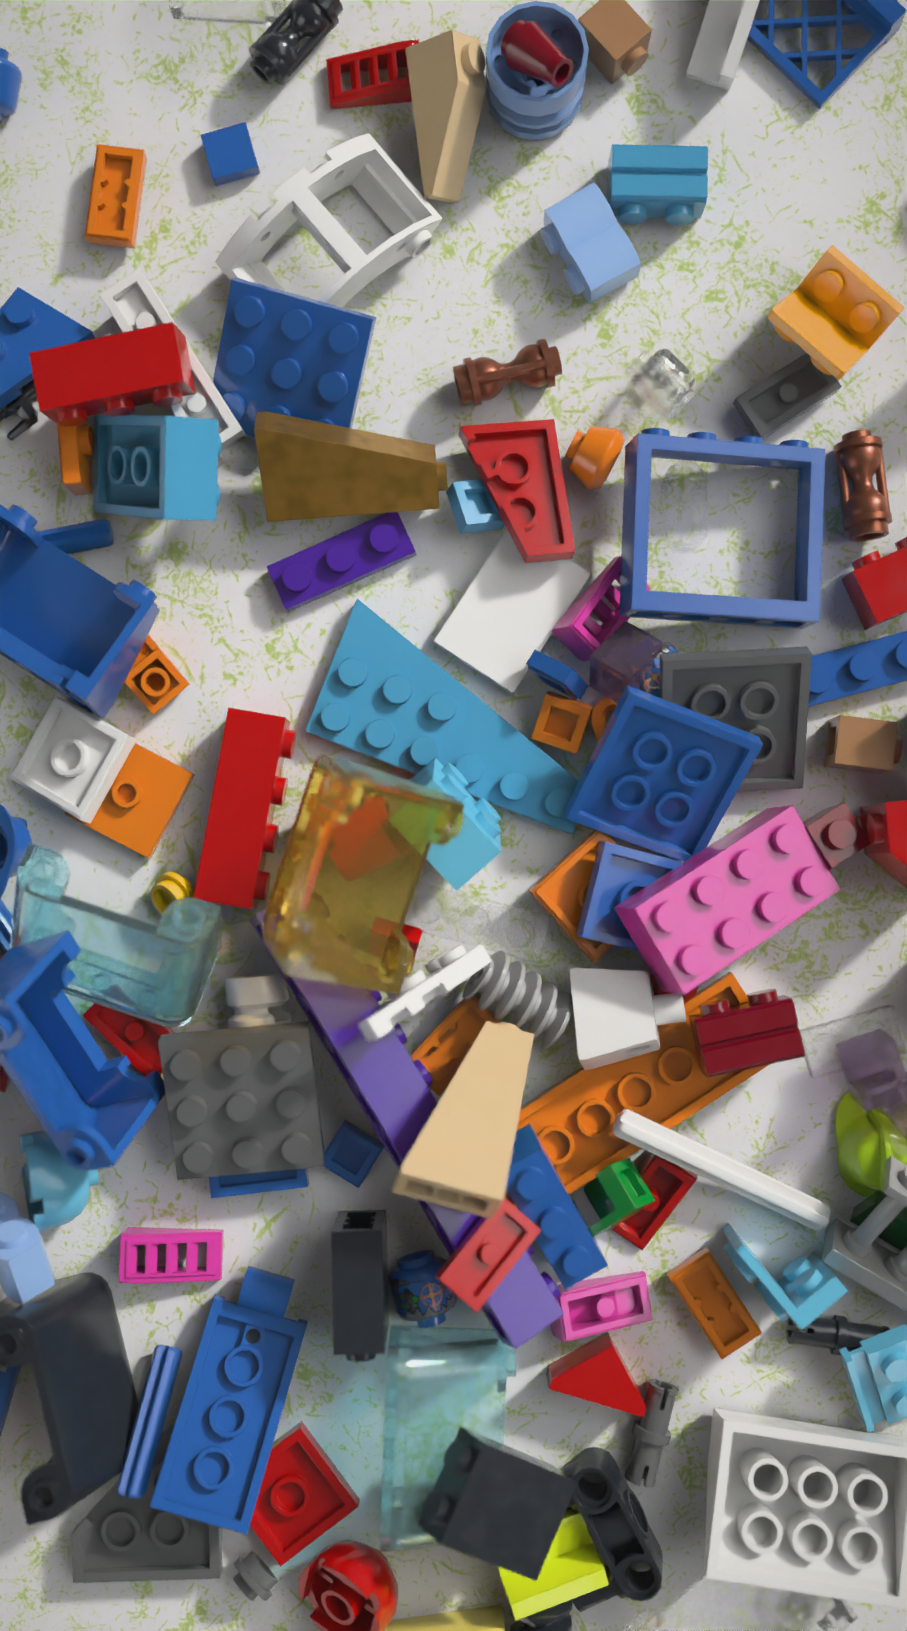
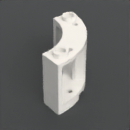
(380, 184)

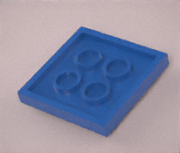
(290, 356)
(662, 775)

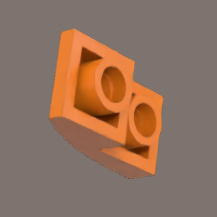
(155, 677)

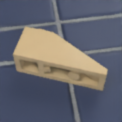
(447, 105)

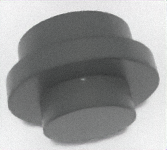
(254, 1577)

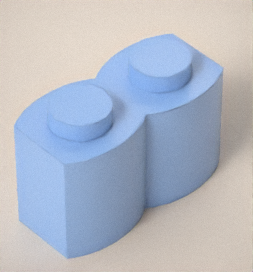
(590, 244)
(23, 1258)

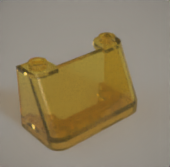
(354, 874)

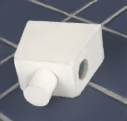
(619, 1014)

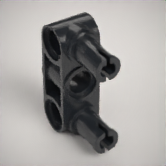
(616, 1528)

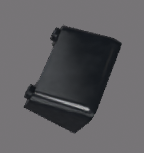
(81, 1384)

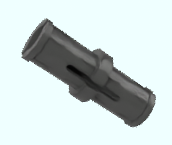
(651, 1433)

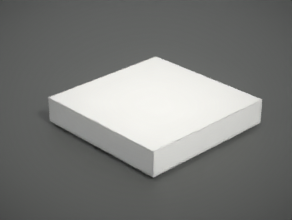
(73, 759)

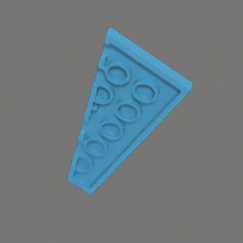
(408, 710)

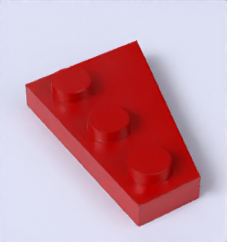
(525, 483)

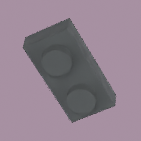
(784, 396)

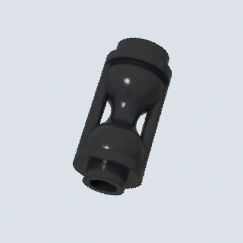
(276, 52)

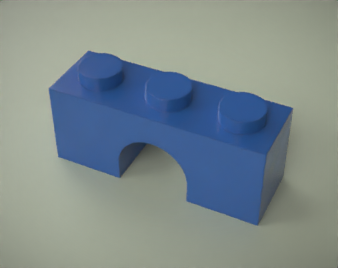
(545, 1202)

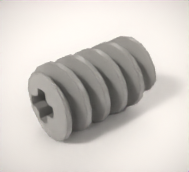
(522, 996)

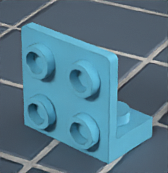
(802, 1292)

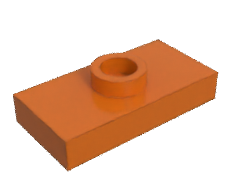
(115, 196)
(75, 447)
(451, 1041)
(714, 1303)

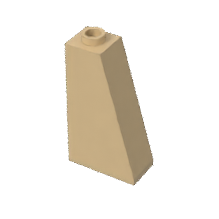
(472, 1132)

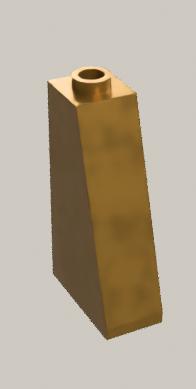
(342, 471)

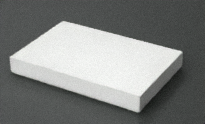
(510, 613)

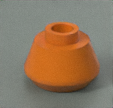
(594, 454)

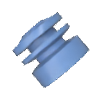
(527, 104)

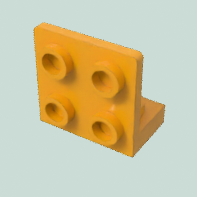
(835, 314)

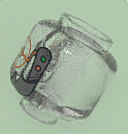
(659, 384)

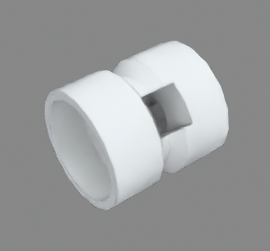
(257, 999)

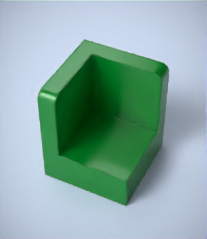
(617, 1195)

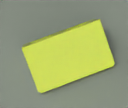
(567, 1573)

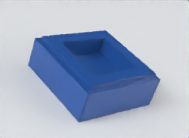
(230, 154)
(557, 675)
(352, 1153)

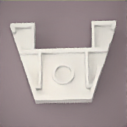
(418, 989)

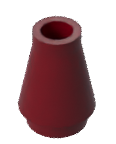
(535, 54)

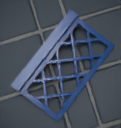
(878, 17)

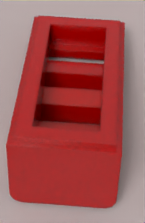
(382, 57)

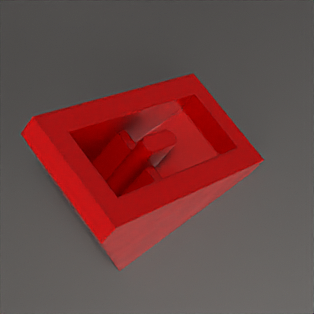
(597, 1375)

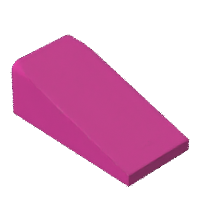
(602, 1306)

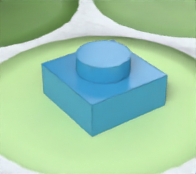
(473, 507)

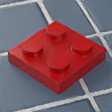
(299, 1495)

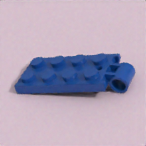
(232, 1406)

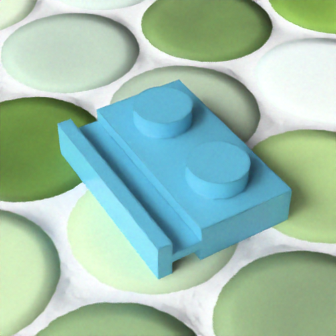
(879, 1376)

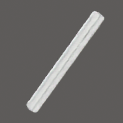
(721, 1169)

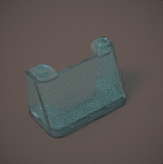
(122, 960)
(432, 1388)

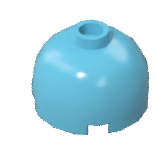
(51, 1186)

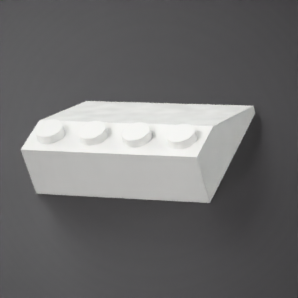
(807, 1508)

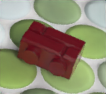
(746, 1033)

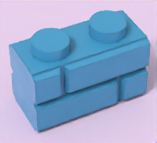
(657, 182)

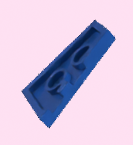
(30, 327)

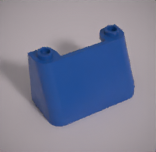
(66, 618)
(77, 1094)

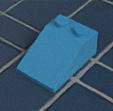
(156, 466)

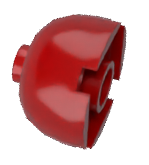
(350, 1588)

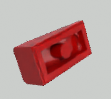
(668, 1186)

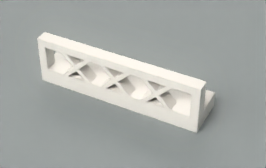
(721, 41)
(138, 306)

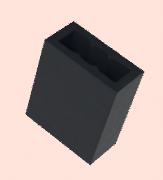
(360, 1284)
(497, 1504)

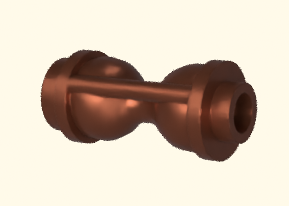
(485, 378)
(866, 509)

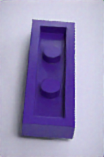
(341, 560)

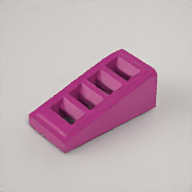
(578, 629)
(152, 1273)

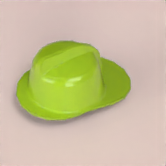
(864, 1146)

